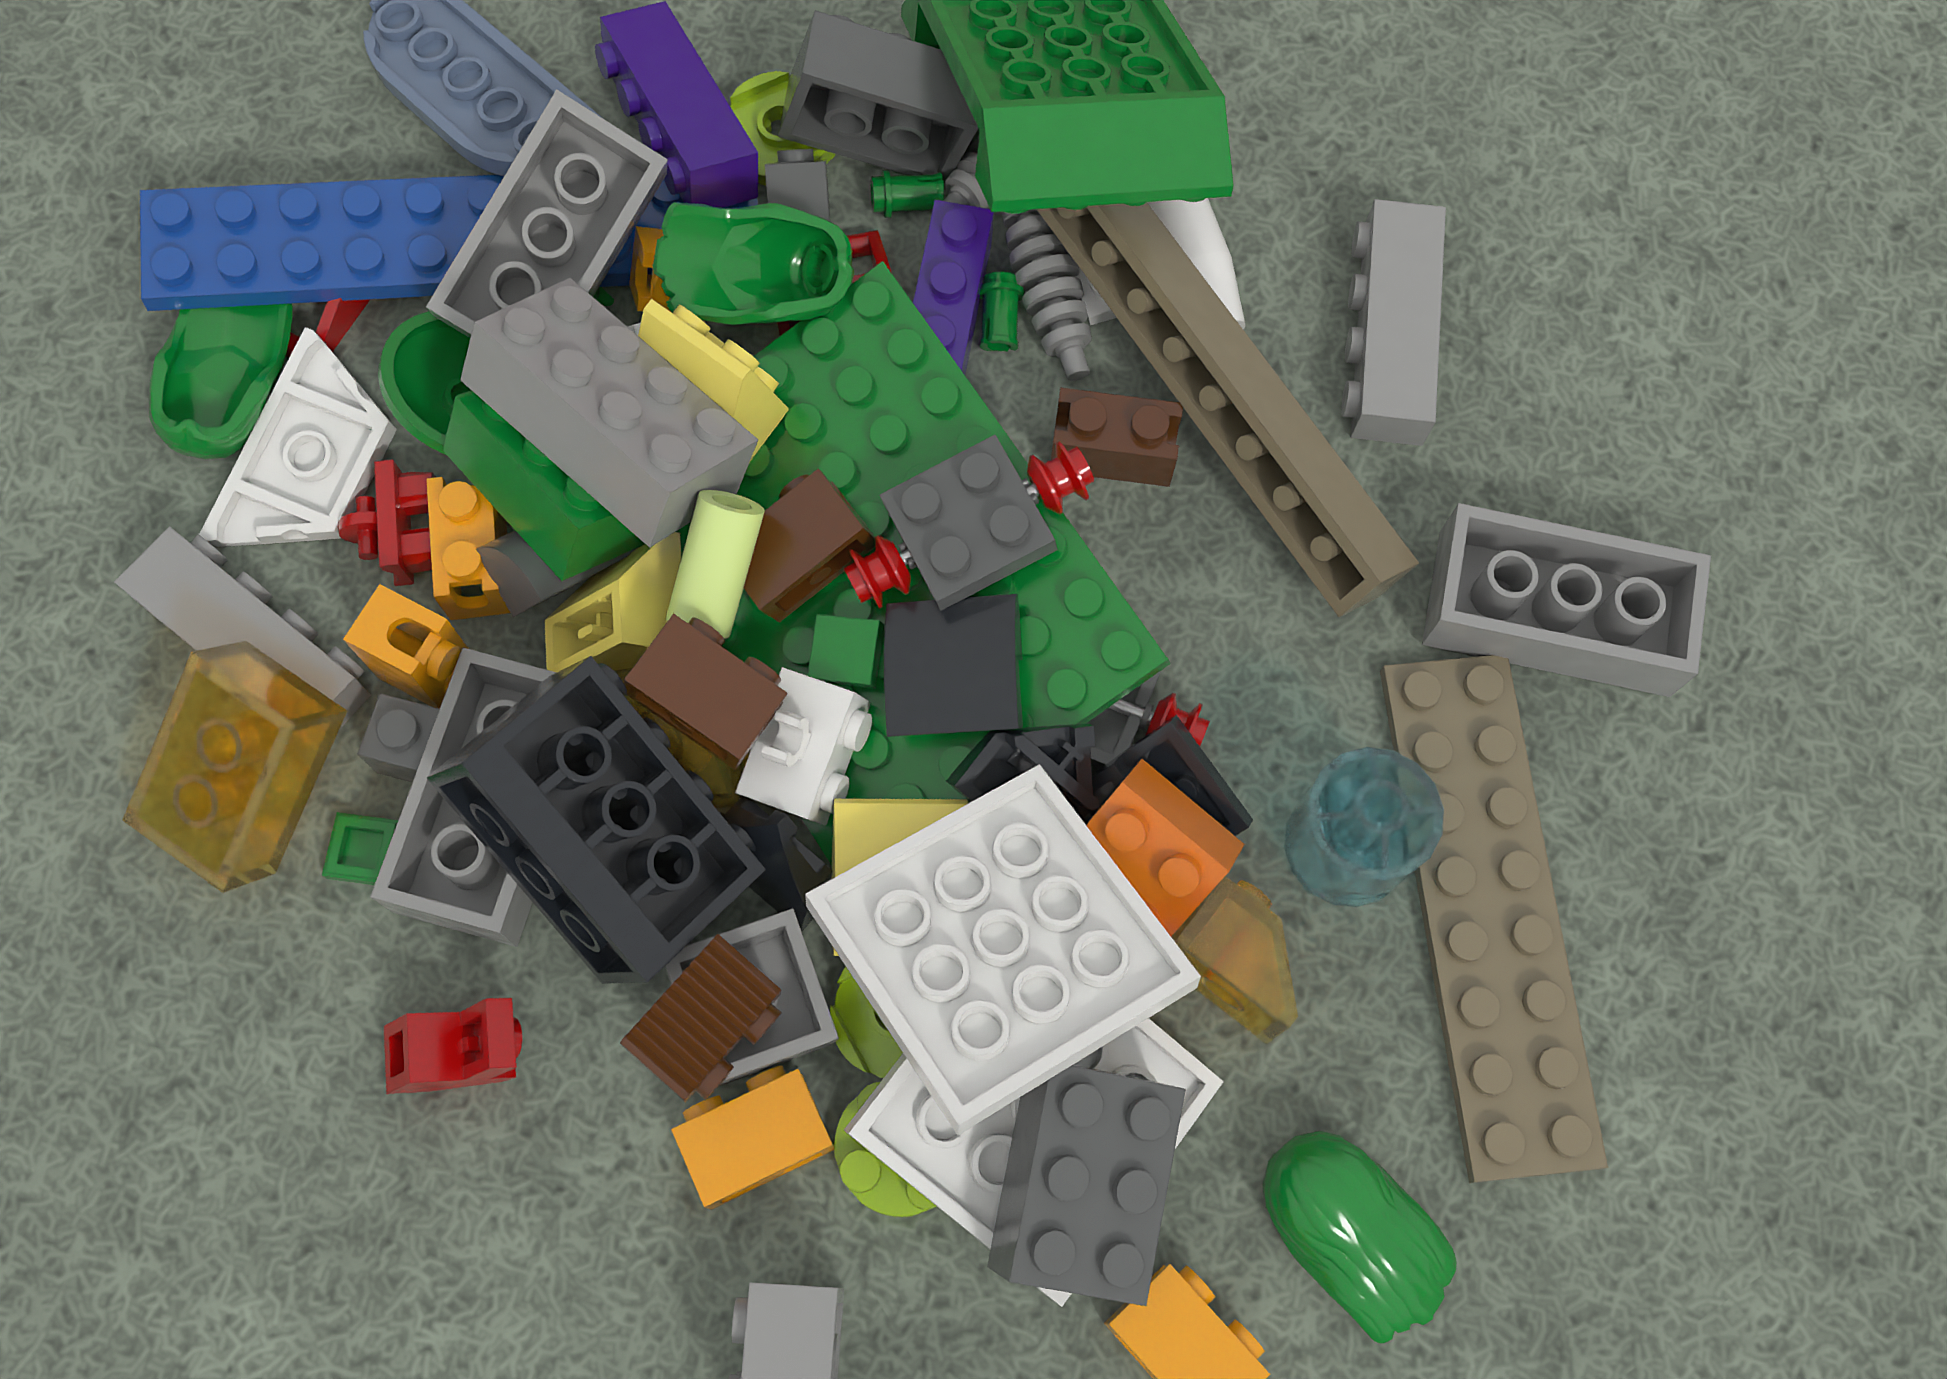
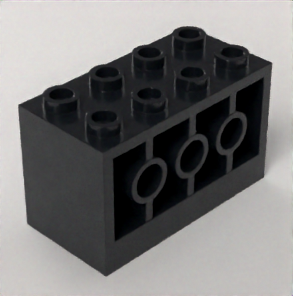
(599, 823)

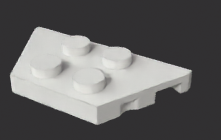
(303, 456)

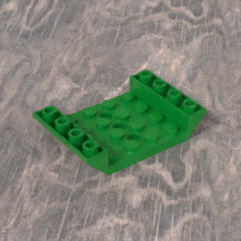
(1081, 101)

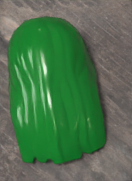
(752, 263)
(217, 376)
(1358, 1233)

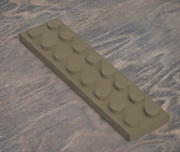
(1495, 927)

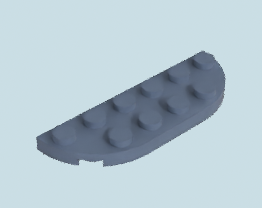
(460, 77)

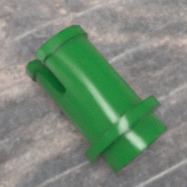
(905, 192)
(1000, 311)

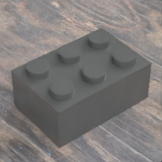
(876, 99)
(1087, 1184)

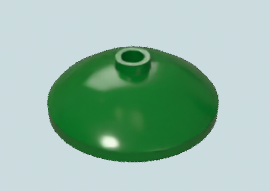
(423, 375)

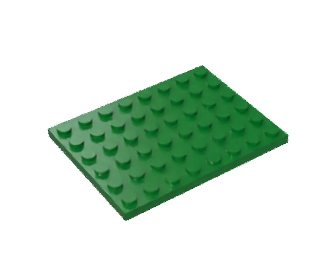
(871, 409)

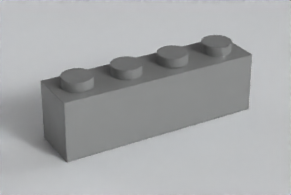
(1397, 323)
(209, 609)

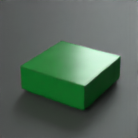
(846, 650)
(357, 848)

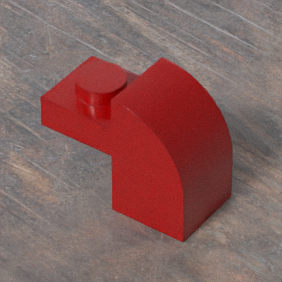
(452, 1048)

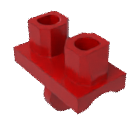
(397, 498)

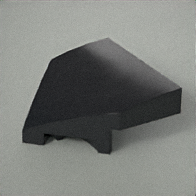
(1008, 753)
(788, 864)

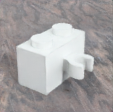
(807, 748)

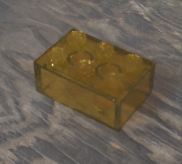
(233, 764)

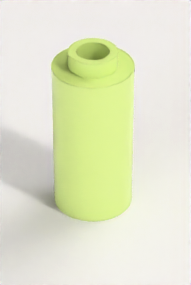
(716, 559)

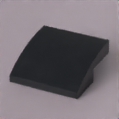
(952, 666)
(1183, 763)

